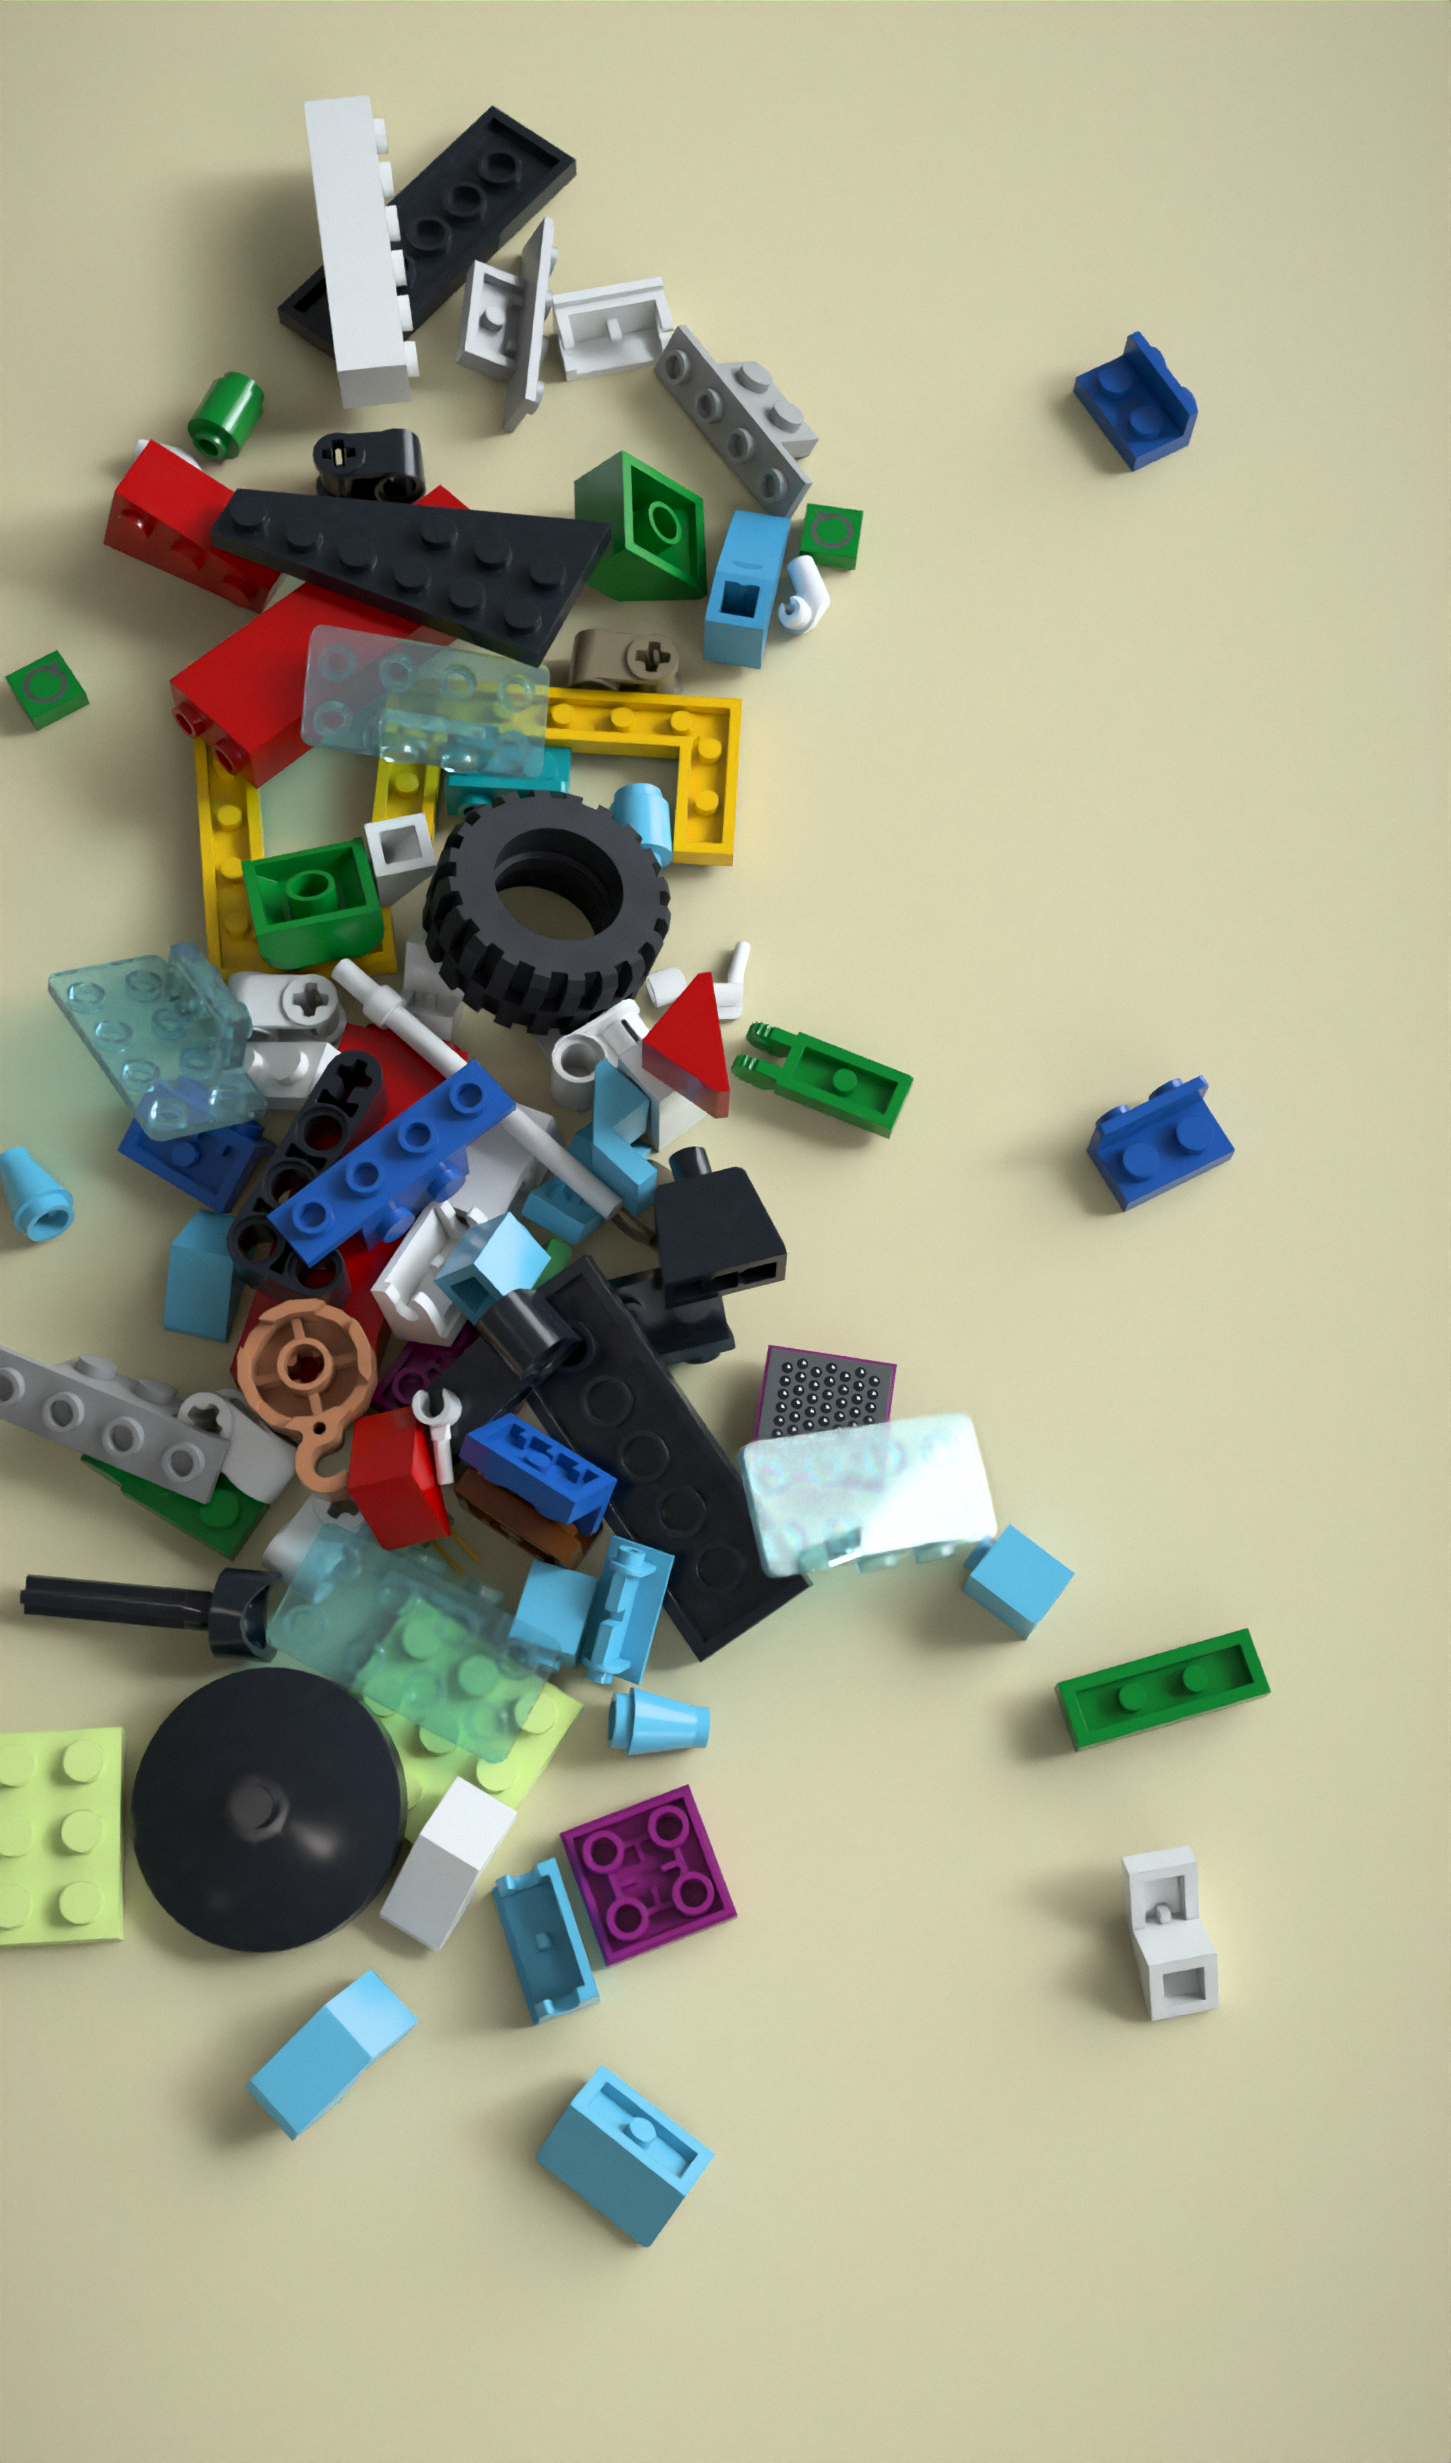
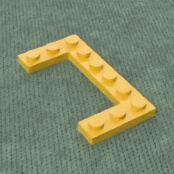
(684, 727)
(234, 833)

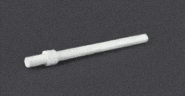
(389, 1010)

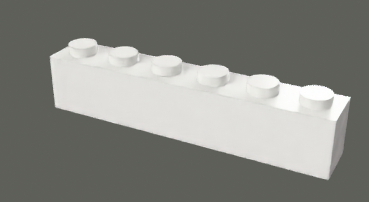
(357, 252)

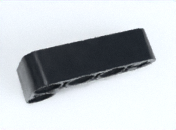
(296, 1166)
(516, 1351)

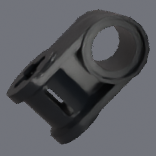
(373, 466)

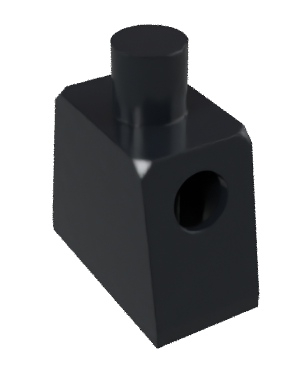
(712, 1232)

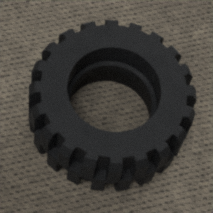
(561, 850)

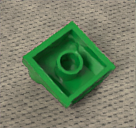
(314, 905)

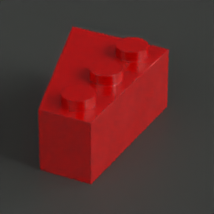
(165, 519)

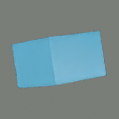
(202, 1279)

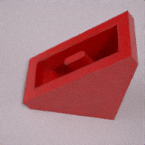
(688, 1049)
(396, 1479)

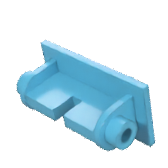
(625, 1611)

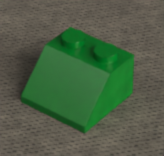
(655, 532)

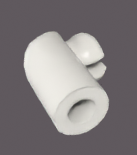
(810, 598)

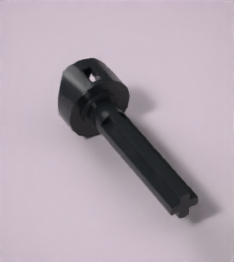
(231, 1614)

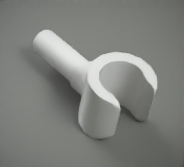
(665, 986)
(730, 994)
(439, 1430)

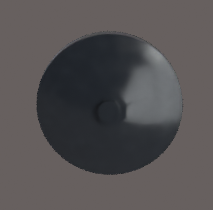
(268, 1810)

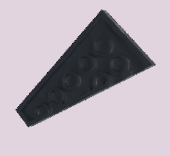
(454, 570)

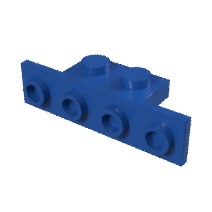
(396, 1170)

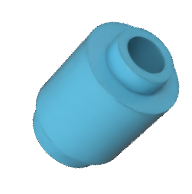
(648, 815)

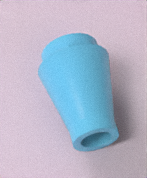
(34, 1197)
(654, 1723)

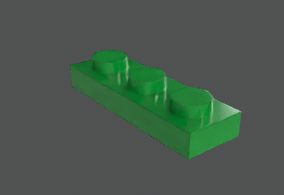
(1161, 1690)

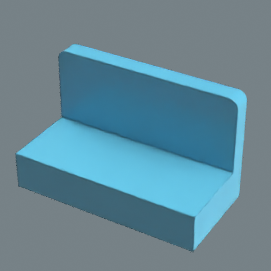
(624, 2156)

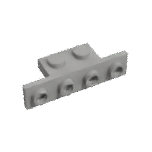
(506, 322)
(742, 419)
(112, 1420)

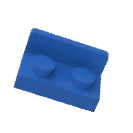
(1139, 404)
(1158, 1142)
(206, 1164)
(540, 1471)

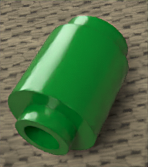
(226, 416)

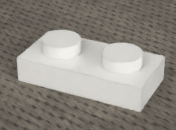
(287, 1070)

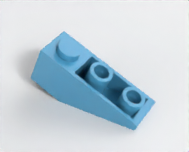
(745, 589)

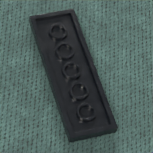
(450, 217)
(673, 1478)

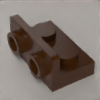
(521, 1524)

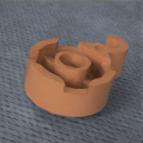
(316, 1410)

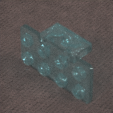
(424, 704)
(165, 1039)
(866, 1495)
(415, 1640)

